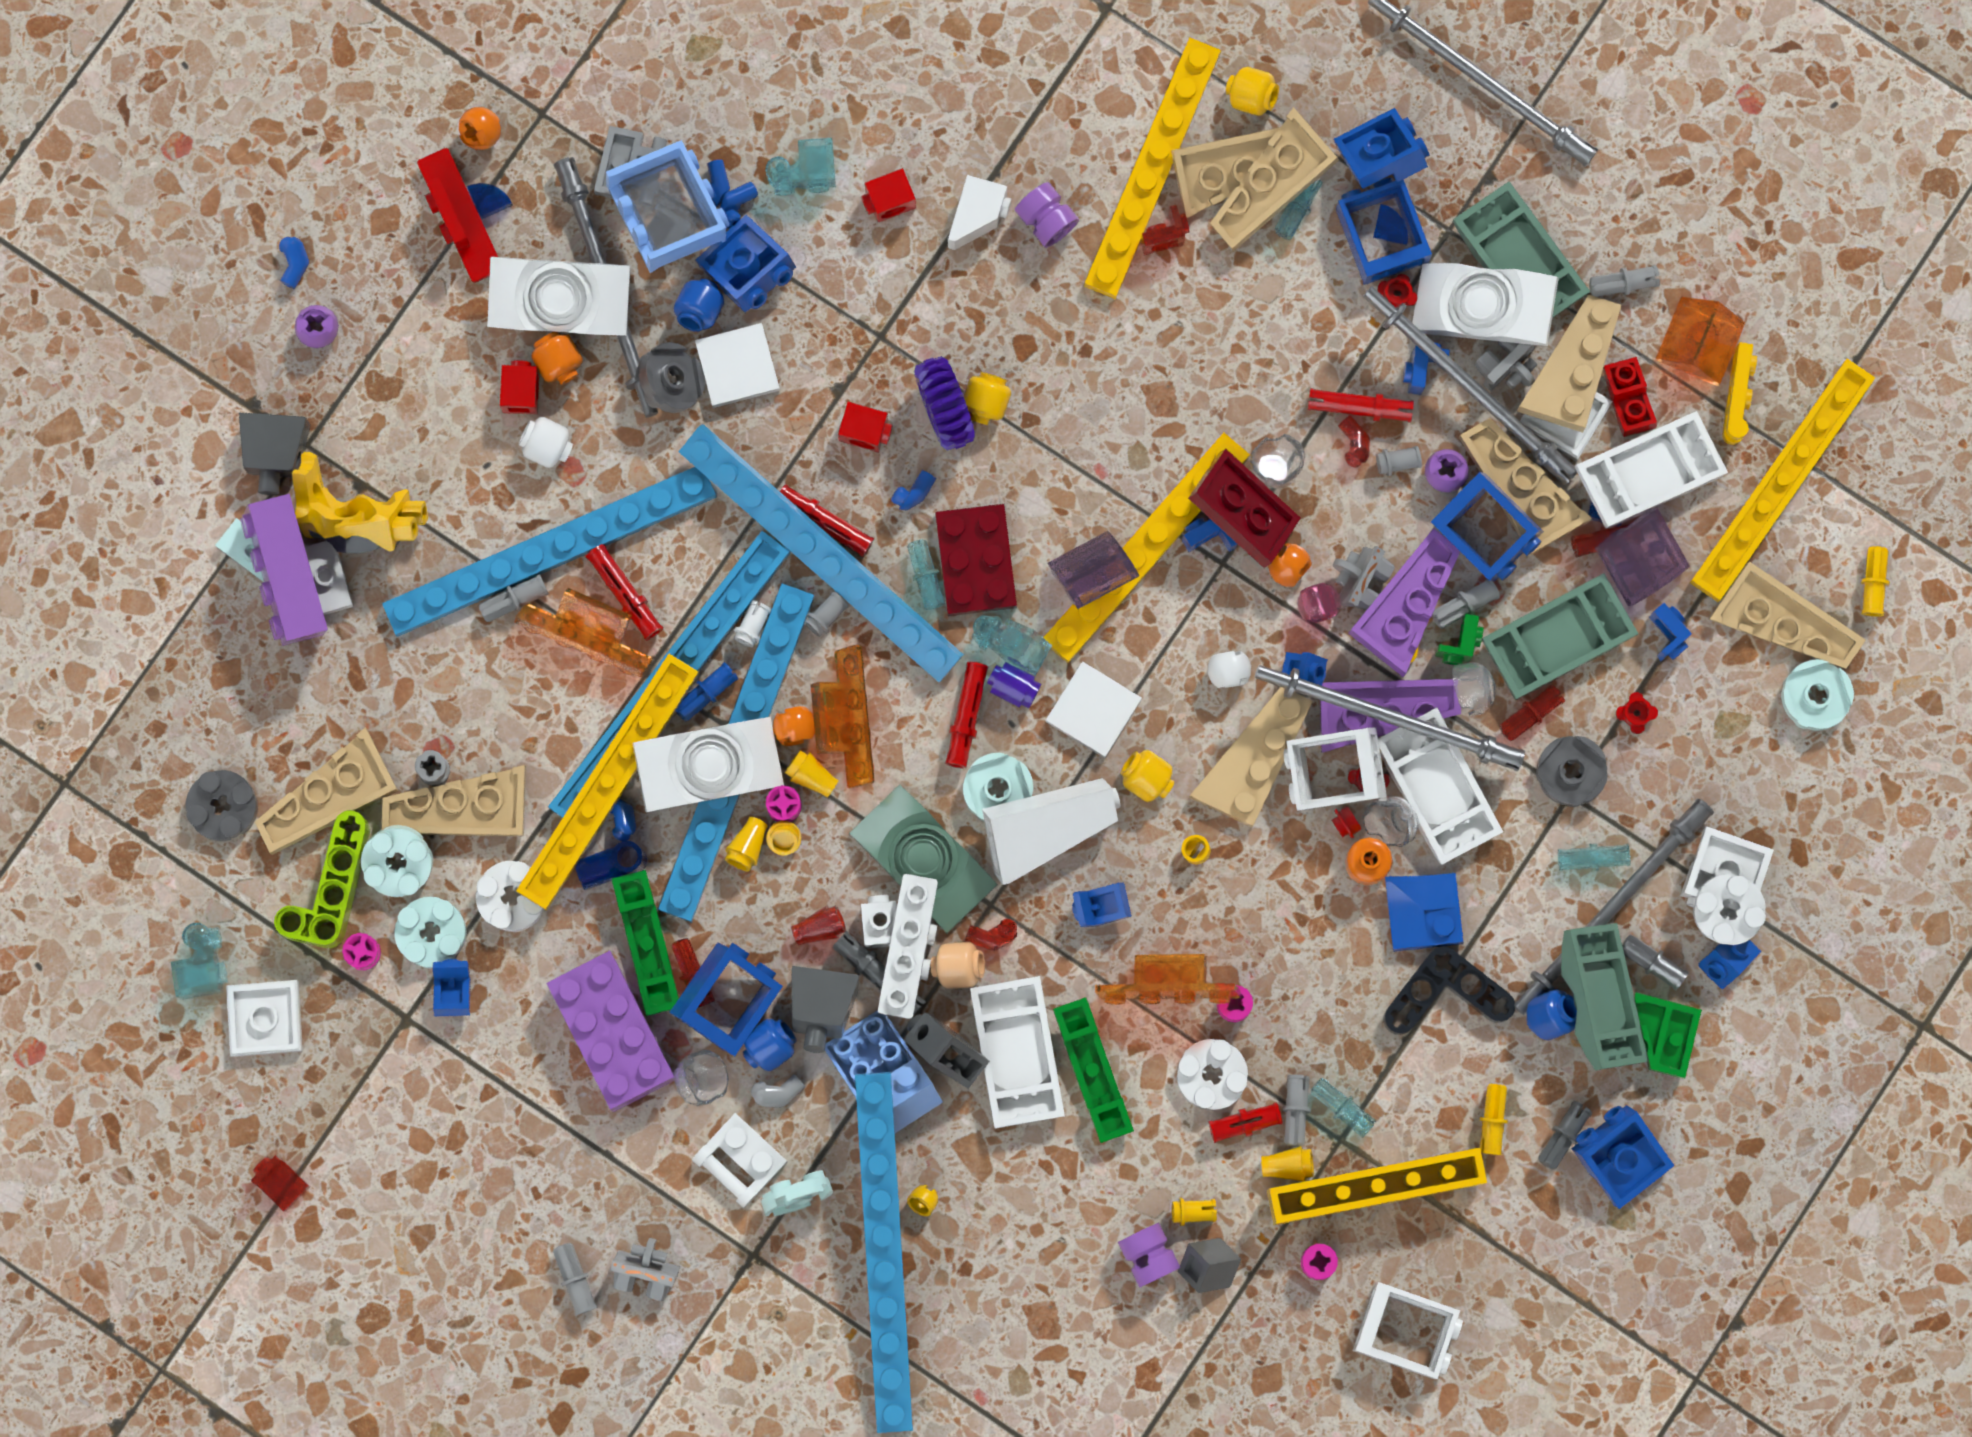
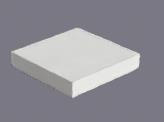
(737, 365)
(1568, 440)
(1093, 709)
(264, 1018)

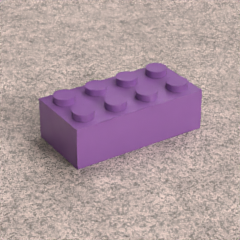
(284, 569)
(611, 1031)

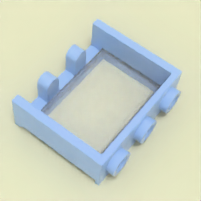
(667, 205)

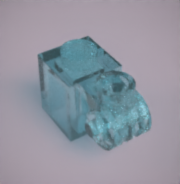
(812, 171)
(1012, 642)
(202, 972)

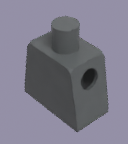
(272, 447)
(821, 1004)
(933, 1038)

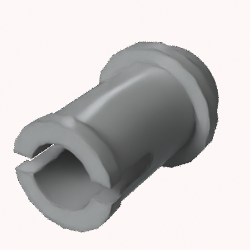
(1398, 460)
(826, 614)

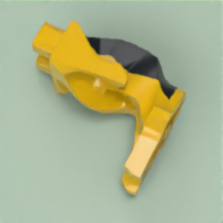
(355, 524)

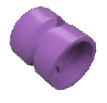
(1044, 211)
(1149, 1255)

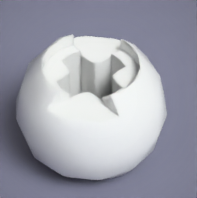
(1229, 669)

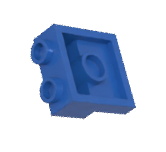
(1382, 149)
(747, 264)
(1622, 1155)

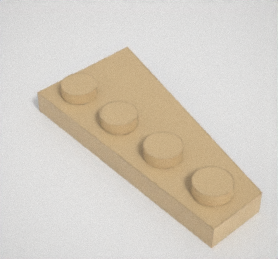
(1214, 169)
(1280, 174)
(1573, 371)
(1523, 482)
(1781, 616)
(1250, 766)
(346, 782)
(468, 807)

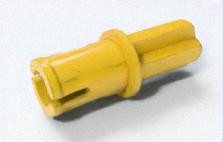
(1875, 581)
(1493, 1120)

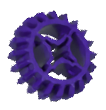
(944, 403)

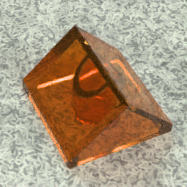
(1701, 339)

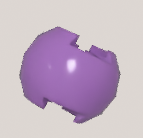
(314, 338)
(1444, 482)

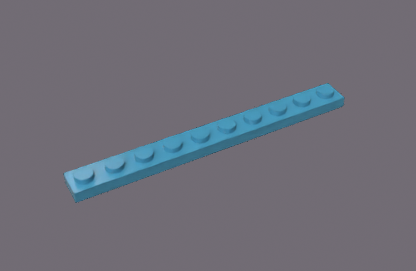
(548, 550)
(820, 553)
(695, 643)
(754, 702)
(883, 1252)

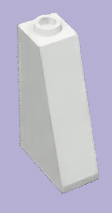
(1045, 825)

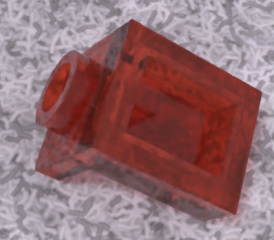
(1161, 238)
(279, 1182)

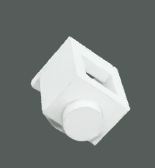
(875, 935)

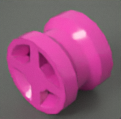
(783, 797)
(355, 949)
(1232, 1011)
(1313, 1263)

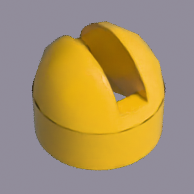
(1191, 845)
(923, 1200)

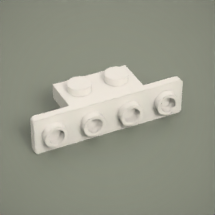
(908, 946)

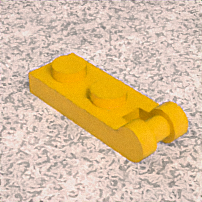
(1739, 396)

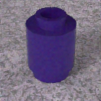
(1013, 685)

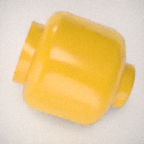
(1252, 91)
(987, 397)
(1147, 775)

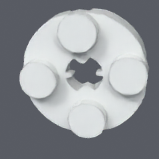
(492, 889)
(1748, 917)
(1218, 1055)

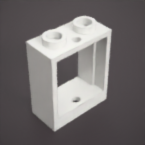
(1369, 762)
(1450, 1330)

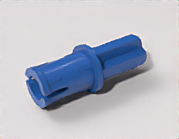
(706, 692)

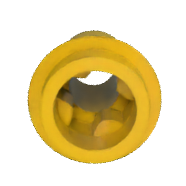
(811, 774)
(746, 846)
(1289, 1164)

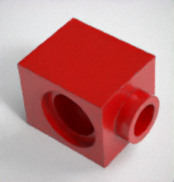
(888, 196)
(519, 388)
(864, 427)

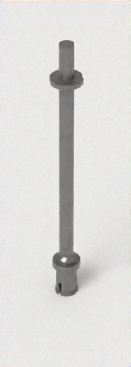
(1562, 136)
(575, 194)
(1543, 452)
(1485, 749)
(1680, 833)

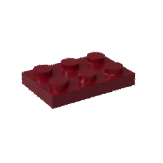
(1244, 508)
(976, 560)

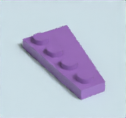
(1402, 610)
(1403, 696)

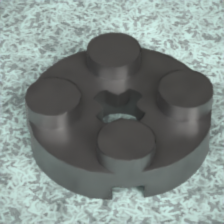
(656, 386)
(1592, 770)
(230, 823)

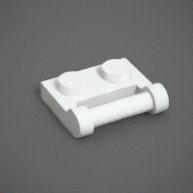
(748, 1151)

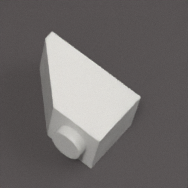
(978, 211)

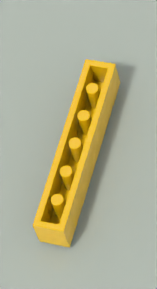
(1376, 1186)

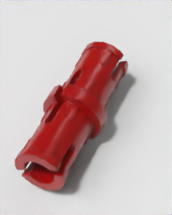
(1269, 1115)

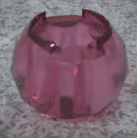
(1319, 602)

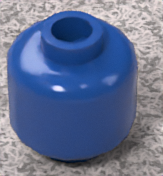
(698, 305)
(1551, 1014)
(769, 1045)

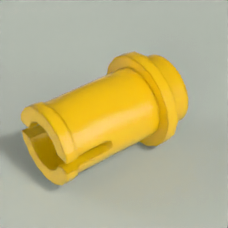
(1193, 1211)

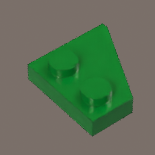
(1667, 1033)

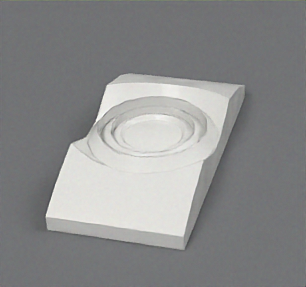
(558, 296)
(1485, 303)
(1651, 470)
(708, 764)
(1439, 789)
(1020, 1052)

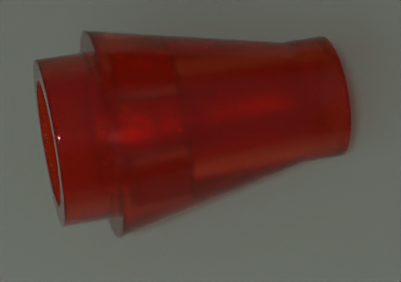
(820, 926)

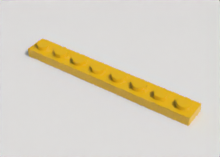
(1152, 168)
(1782, 480)
(1144, 551)
(606, 783)

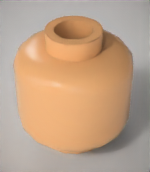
(958, 965)

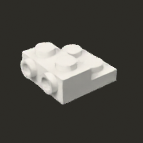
(1725, 854)

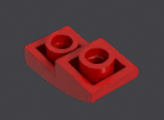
(1629, 397)

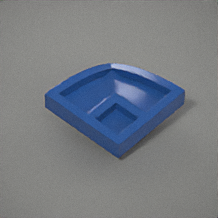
(1424, 911)

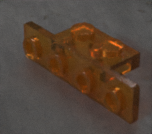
(589, 628)
(843, 718)
(1169, 977)

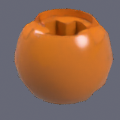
(479, 128)
(1290, 565)
(794, 726)

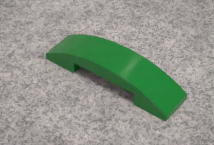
(646, 942)
(1092, 1070)

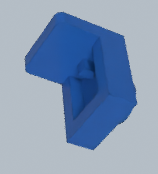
(1416, 370)
(1201, 532)
(1671, 624)
(1311, 667)
(1101, 905)
(1728, 961)
(451, 988)

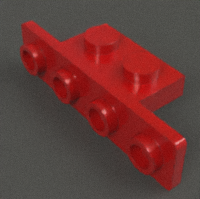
(458, 212)

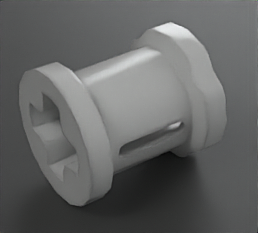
(439, 776)

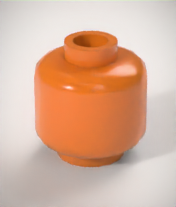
(557, 358)
(1365, 873)

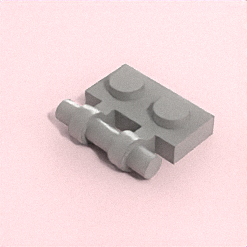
(620, 148)

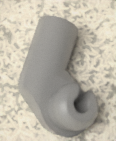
(776, 1096)

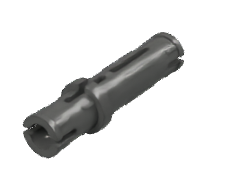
(865, 962)

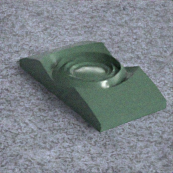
(1509, 236)
(1560, 636)
(911, 842)
(1603, 997)

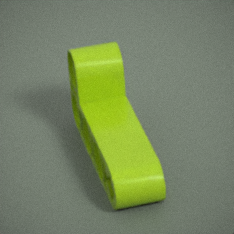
(330, 879)

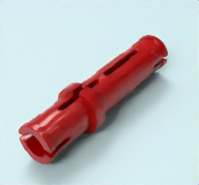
(1361, 405)
(830, 523)
(646, 621)
(968, 707)

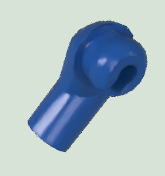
(734, 199)
(917, 492)
(624, 820)

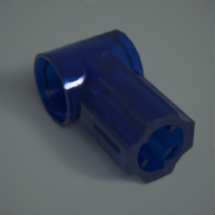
(607, 864)

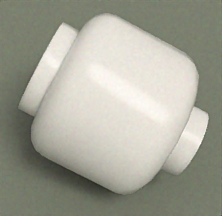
(545, 442)

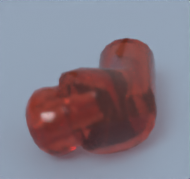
(1359, 442)
(994, 938)

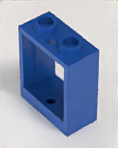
(1393, 263)
(1463, 502)
(702, 983)

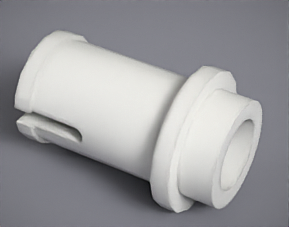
(752, 624)

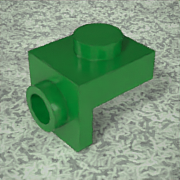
(1469, 637)

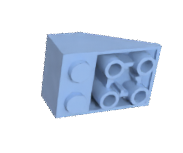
(876, 1048)

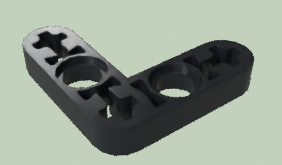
(1439, 980)

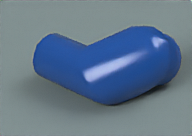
(719, 180)
(297, 261)

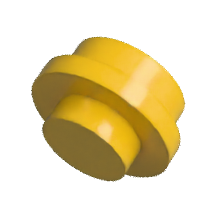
(783, 838)

